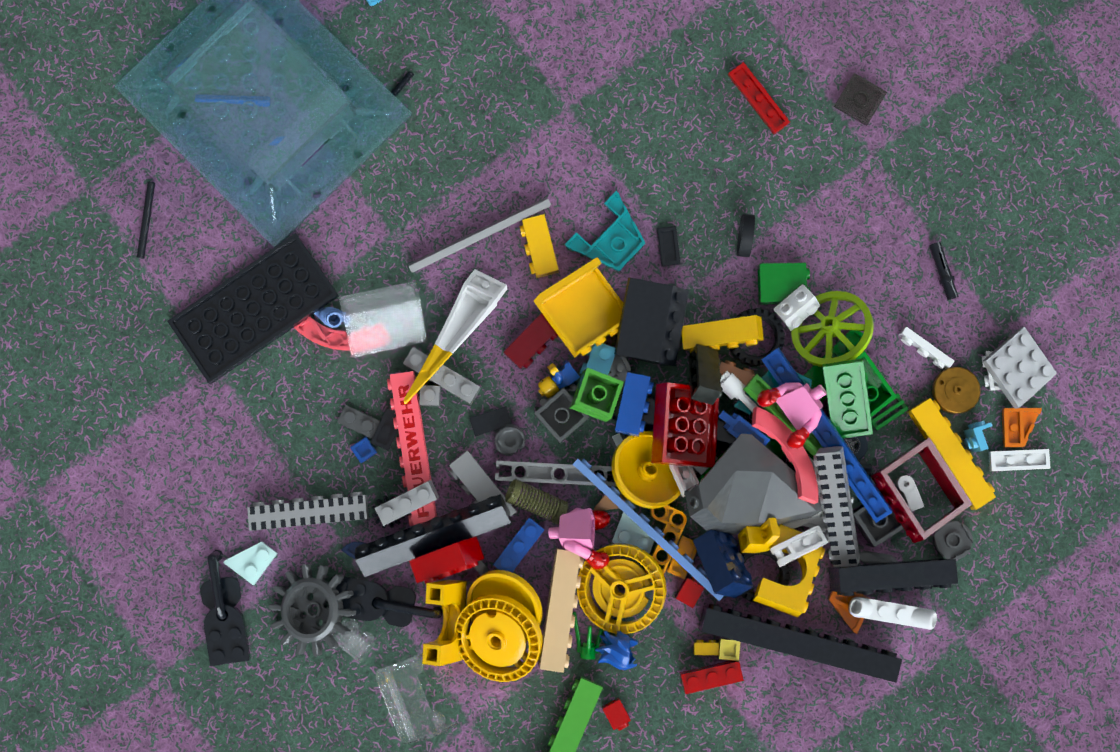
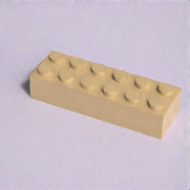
(559, 610)

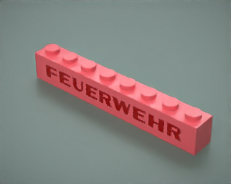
(411, 441)

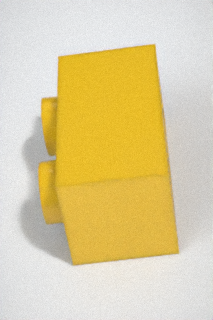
(706, 648)

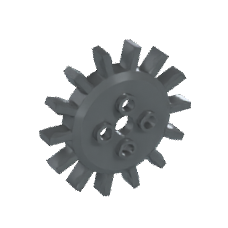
(297, 600)

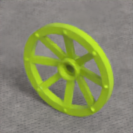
(835, 329)

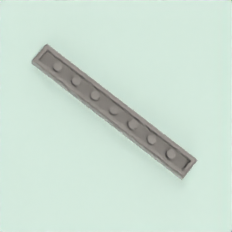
(479, 234)

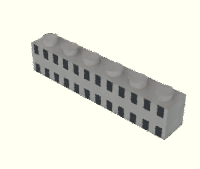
(837, 506)
(308, 512)

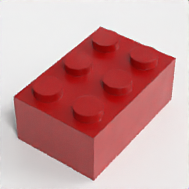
(447, 561)

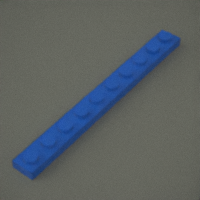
(829, 437)

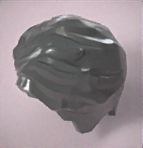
(509, 439)

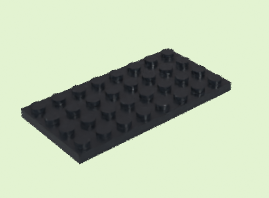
(253, 308)

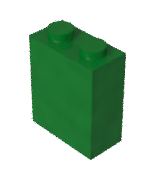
(779, 280)

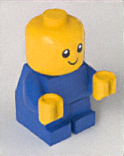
(560, 378)

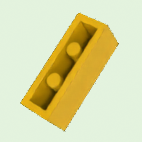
(539, 246)

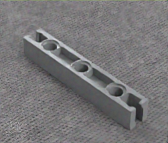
(545, 473)

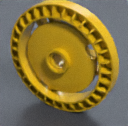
(635, 583)
(487, 653)

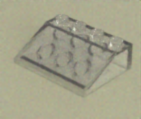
(383, 319)

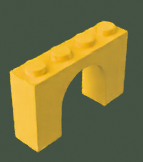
(452, 598)
(790, 598)

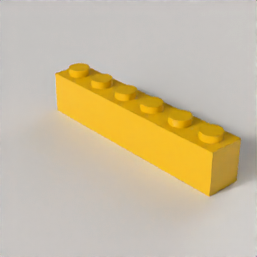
(959, 460)

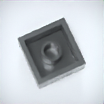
(558, 416)
(875, 532)

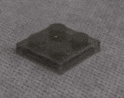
(860, 99)

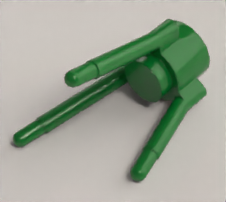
(587, 649)

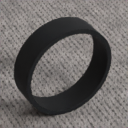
(745, 235)

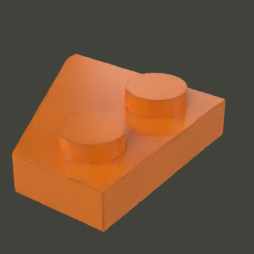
(1017, 425)
(841, 604)

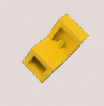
(759, 539)

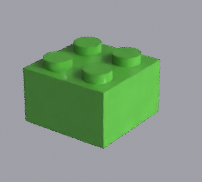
(596, 394)

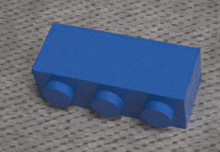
(634, 404)
(519, 546)

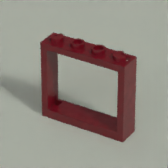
(942, 475)

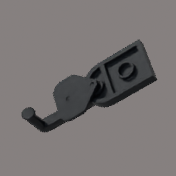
(394, 605)
(224, 637)

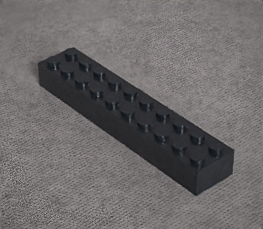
(800, 644)

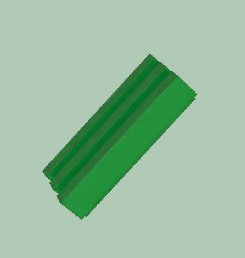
(900, 402)

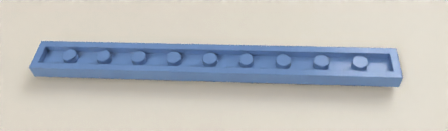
(642, 521)

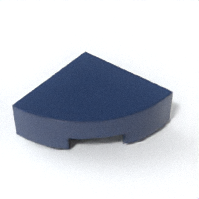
(349, 549)

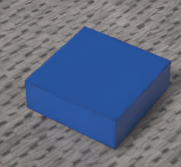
(363, 450)

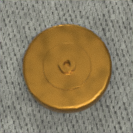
(956, 390)

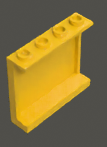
(582, 308)

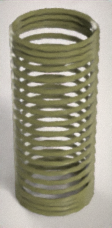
(512, 496)

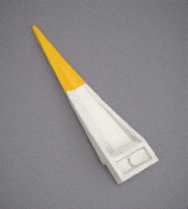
(472, 306)

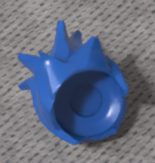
(617, 650)

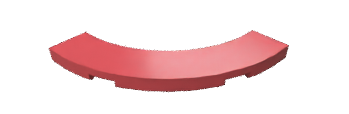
(323, 335)
(805, 473)

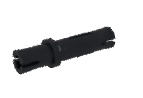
(946, 278)

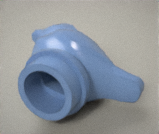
(330, 316)

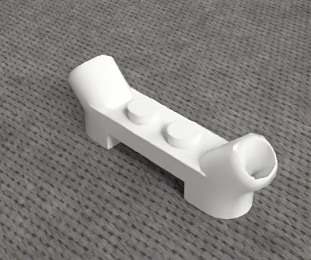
(892, 612)

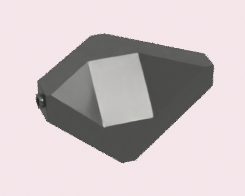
(747, 490)

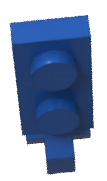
(737, 425)

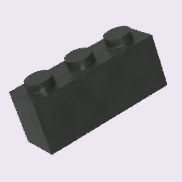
(704, 374)

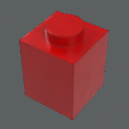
(689, 592)
(616, 714)

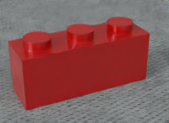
(711, 676)

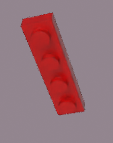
(758, 98)

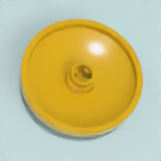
(640, 480)
(509, 585)

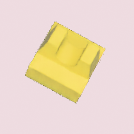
(729, 649)

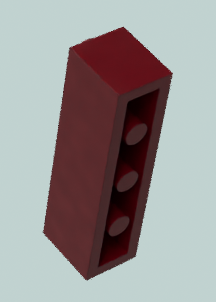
(531, 342)

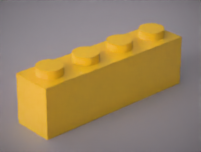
(723, 333)

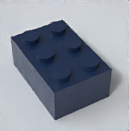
(723, 563)

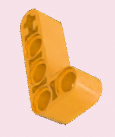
(668, 527)

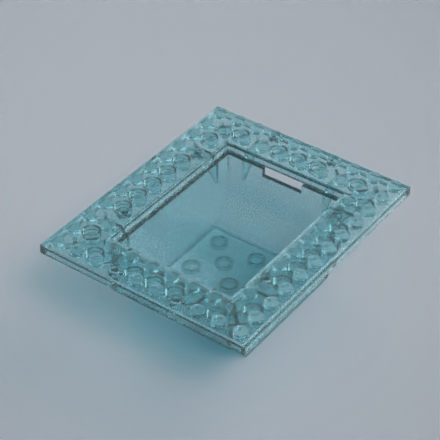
(262, 105)

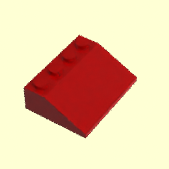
(683, 428)

